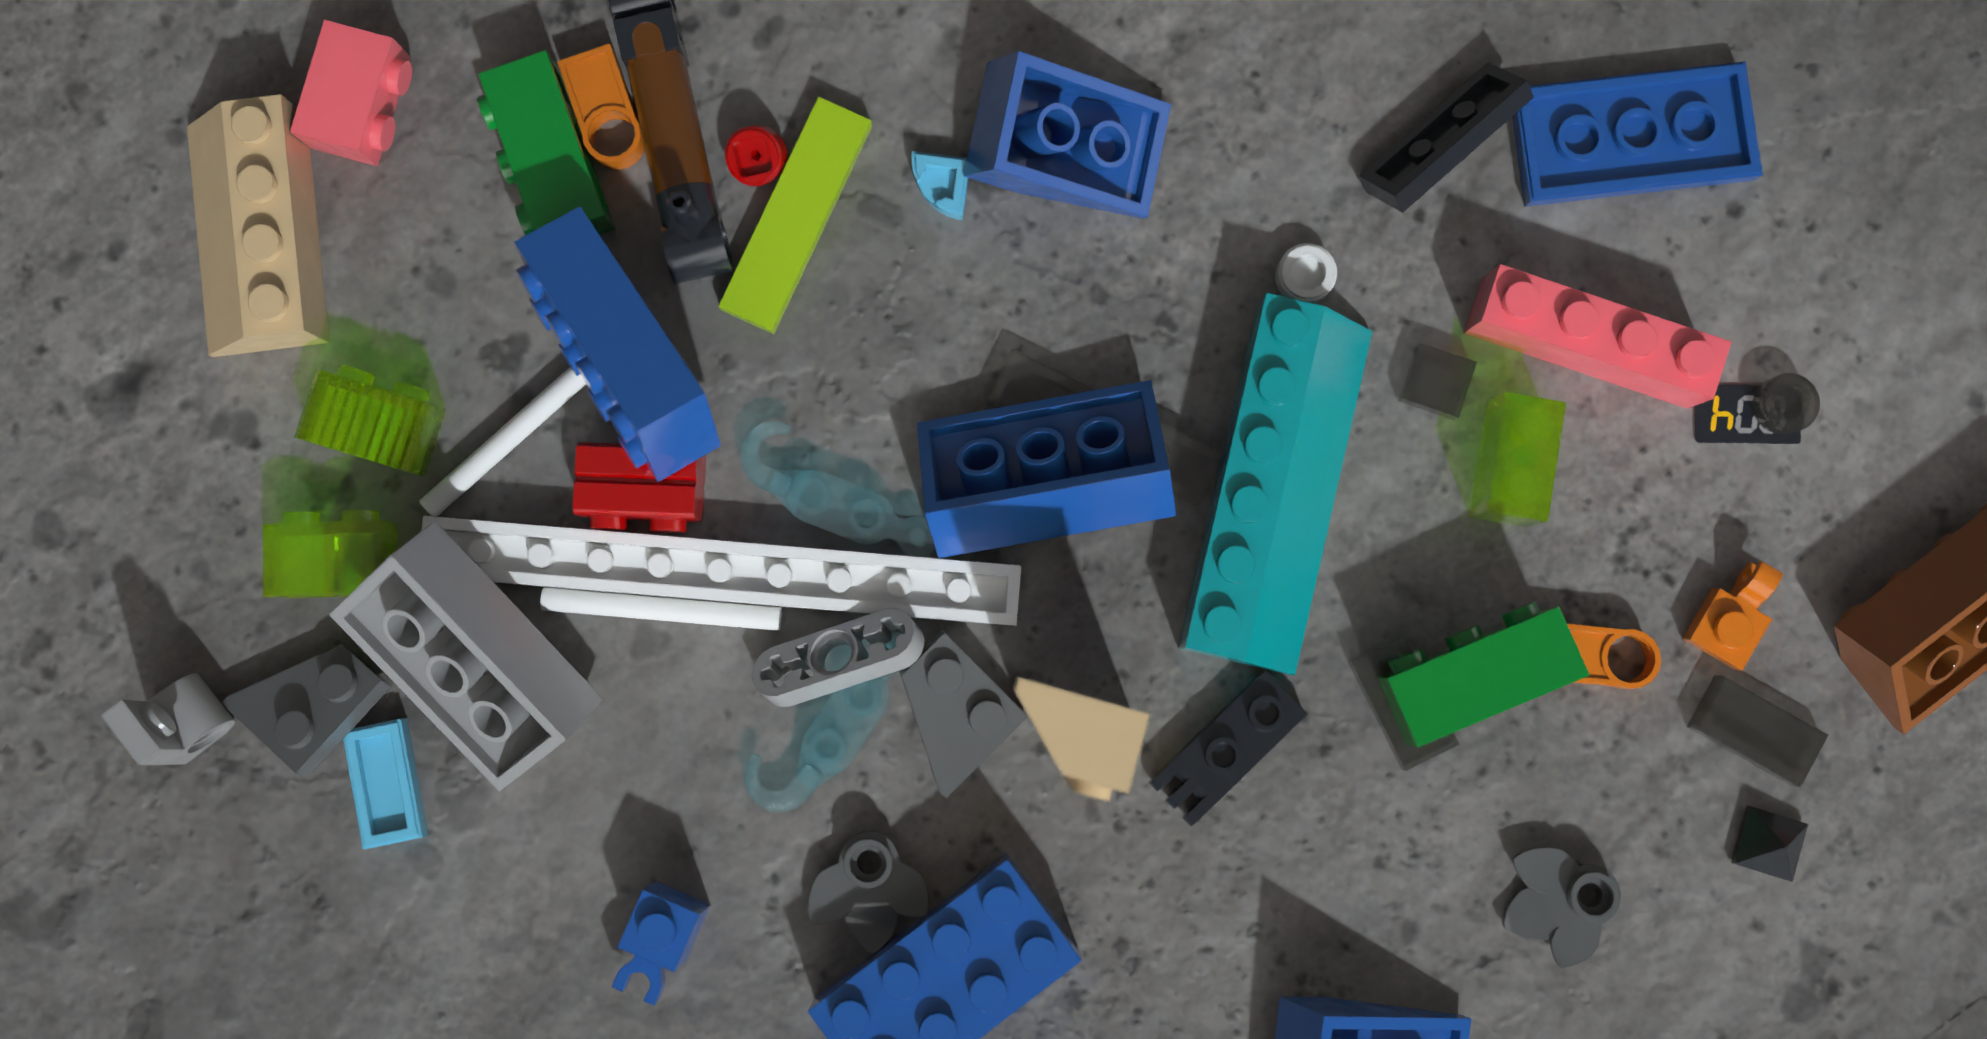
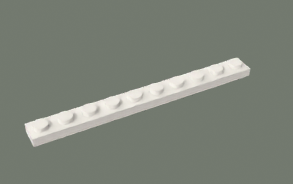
(738, 571)

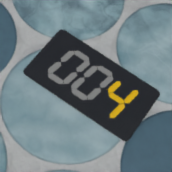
(1732, 420)

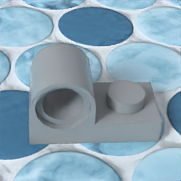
(171, 724)

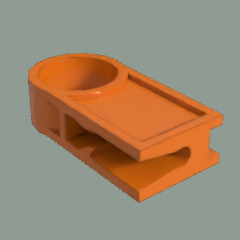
(598, 96)
(1594, 648)

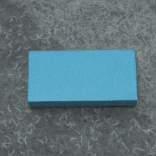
(385, 783)

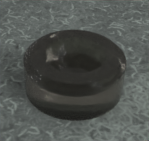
(1786, 404)

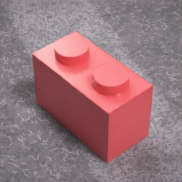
(352, 93)

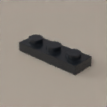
(1446, 136)

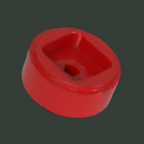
(756, 155)

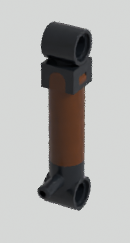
(672, 137)

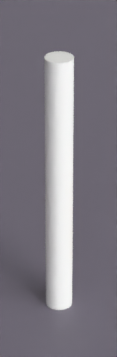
(502, 442)
(661, 608)

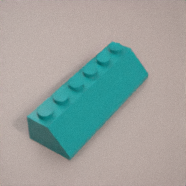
(1276, 485)

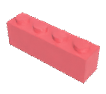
(1597, 337)

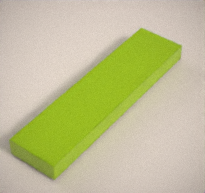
(796, 215)

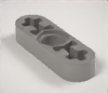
(811, 652)

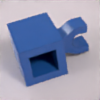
(659, 936)

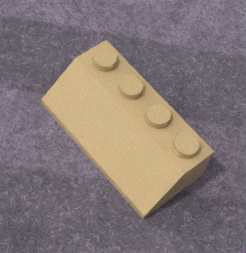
(256, 228)
(1086, 737)

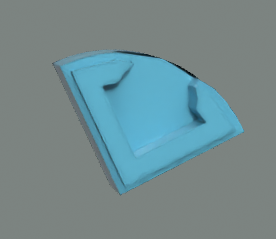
(941, 182)

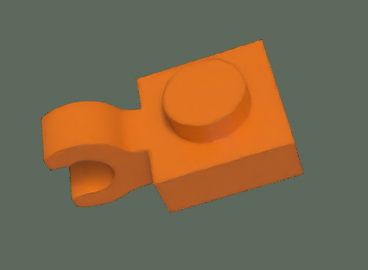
(1730, 624)

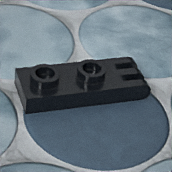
(1230, 745)

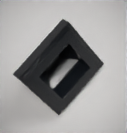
(1769, 843)

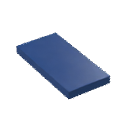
(1637, 134)

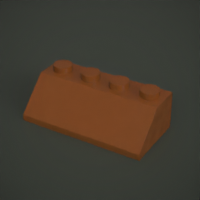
(1922, 630)

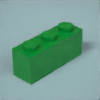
(541, 143)
(1481, 673)

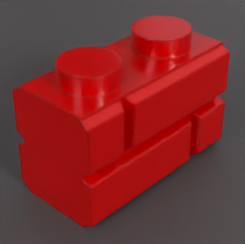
(614, 491)

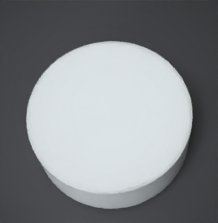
(1306, 273)

